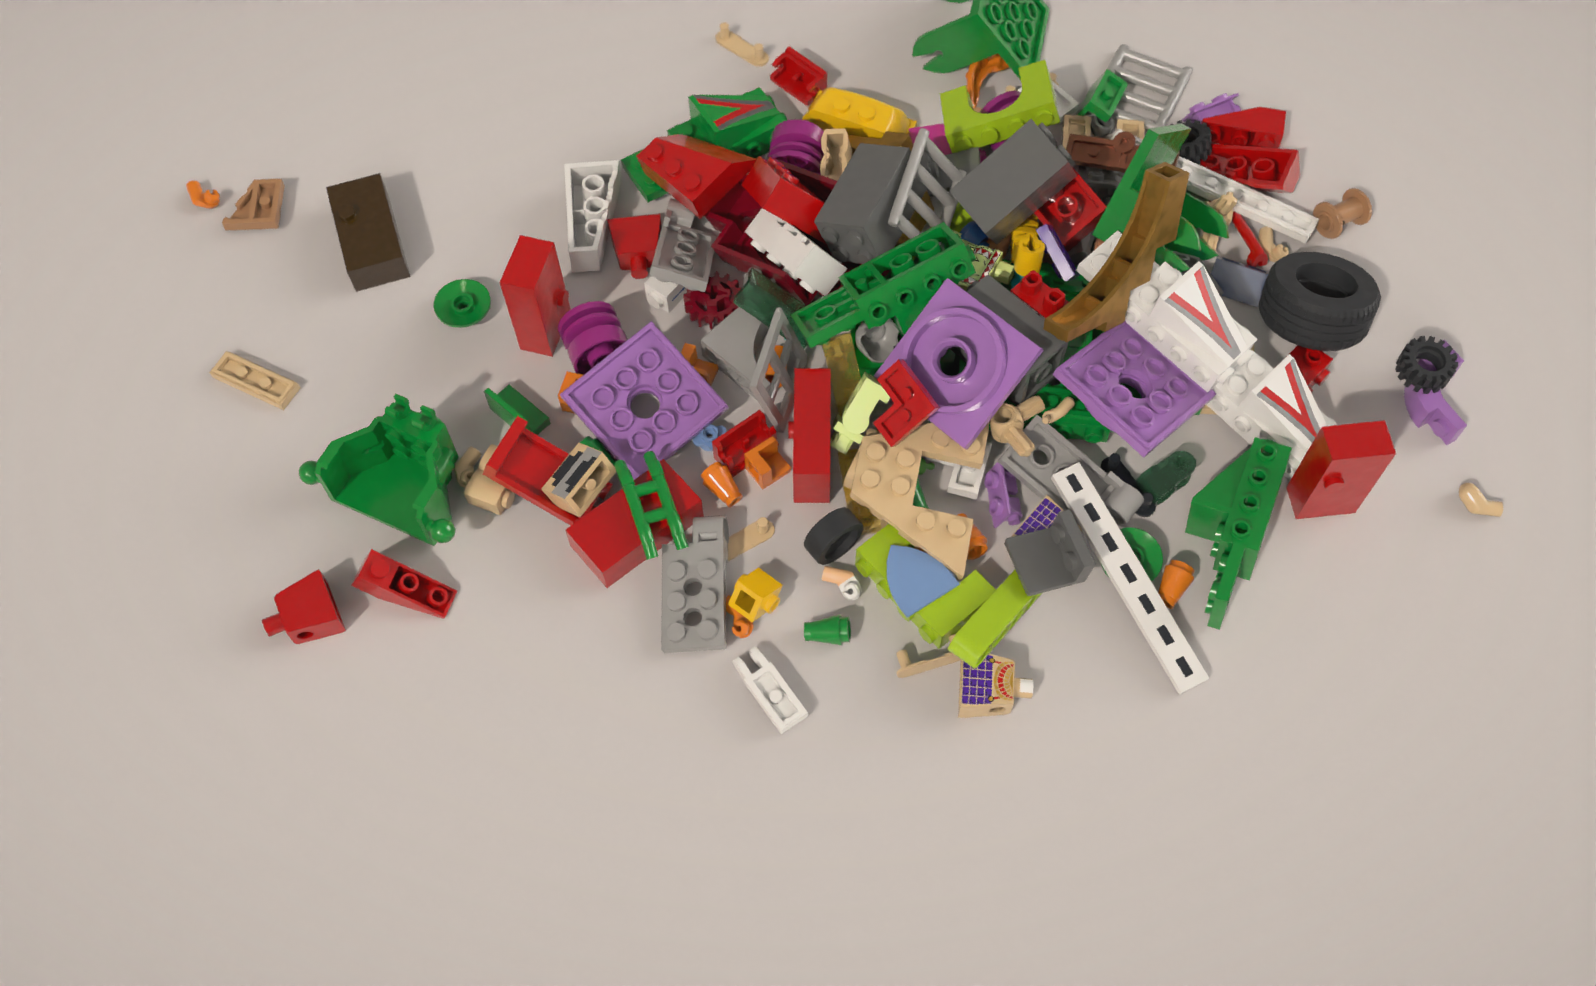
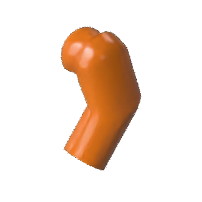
(741, 625)

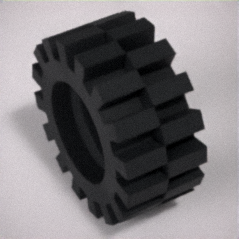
(1197, 143)
(1432, 352)

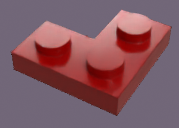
(911, 405)

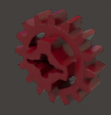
(714, 303)

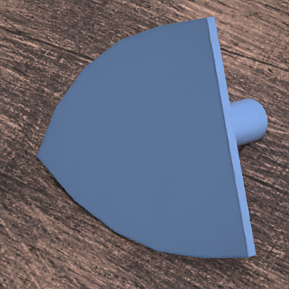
(916, 578)

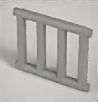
(1174, 92)
(906, 194)

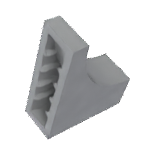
(734, 347)

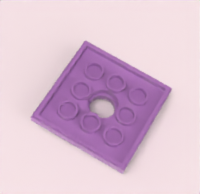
(1129, 359)
(995, 360)
(636, 367)

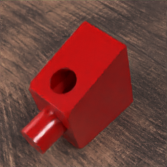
(635, 242)
(306, 611)

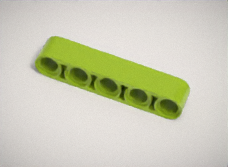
(992, 621)

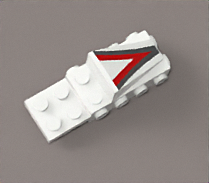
(1182, 319)
(1271, 406)

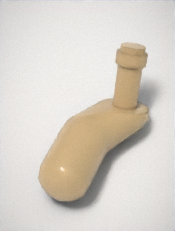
(1061, 410)

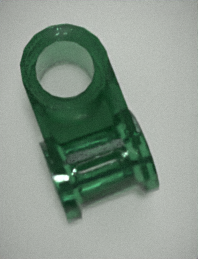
(1167, 476)

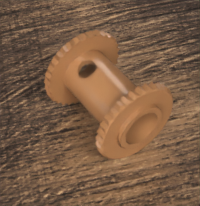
(1353, 207)

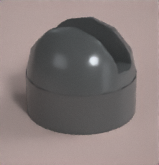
(1103, 128)

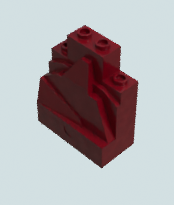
(735, 214)

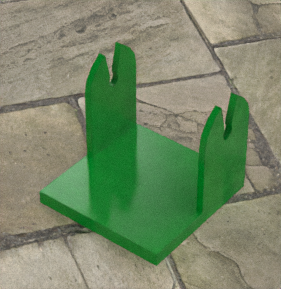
(993, 27)
(1161, 146)

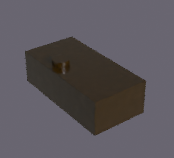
(367, 232)

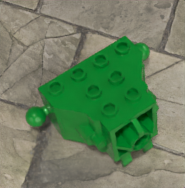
(393, 472)

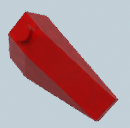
(1256, 166)

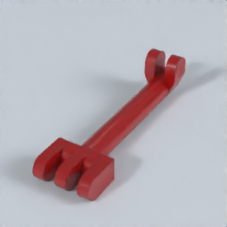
(1257, 254)

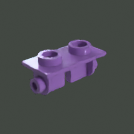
(1220, 105)
(1000, 485)

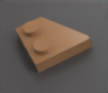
(258, 207)

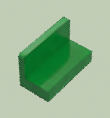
(1103, 96)
(510, 404)

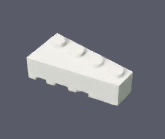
(590, 202)
(796, 252)

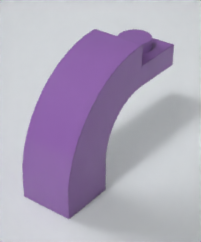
(1433, 408)

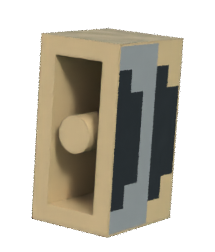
(579, 479)

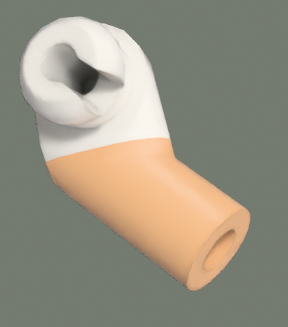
(845, 580)

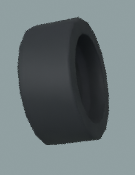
(833, 536)

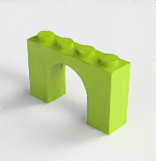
(973, 129)
(942, 616)

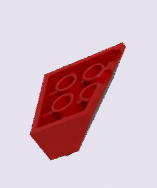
(693, 170)
(783, 195)

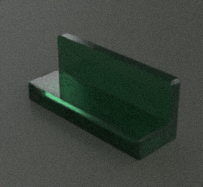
(762, 297)

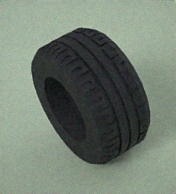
(1319, 301)

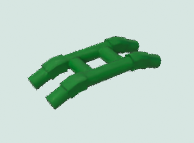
(667, 511)

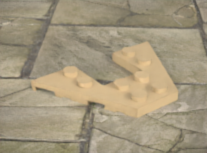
(887, 485)

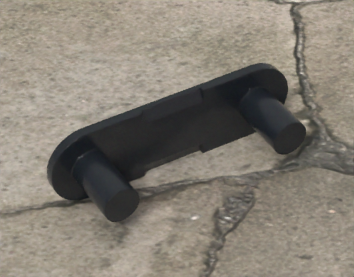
(1118, 468)

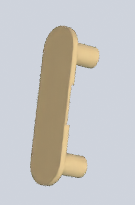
(743, 49)
(750, 537)
(908, 669)

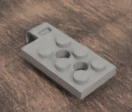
(682, 252)
(1119, 497)
(703, 563)

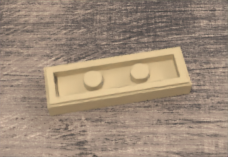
(255, 380)

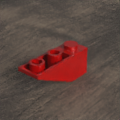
(1248, 127)
(403, 585)

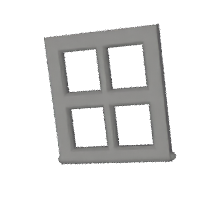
(769, 355)

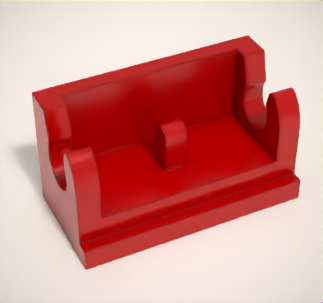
(798, 76)
(740, 439)

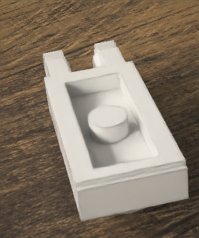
(771, 692)

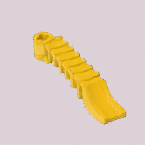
(1026, 247)

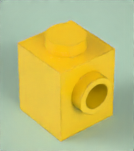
(755, 594)

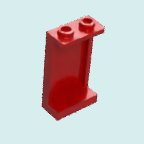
(526, 463)

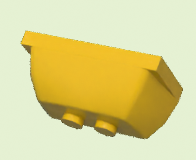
(857, 114)

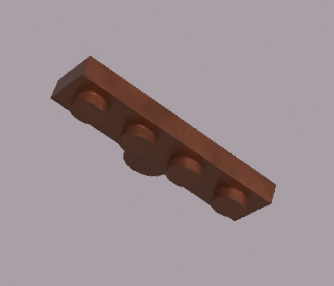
(1104, 153)

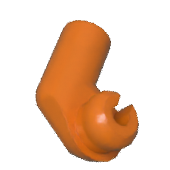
(201, 198)

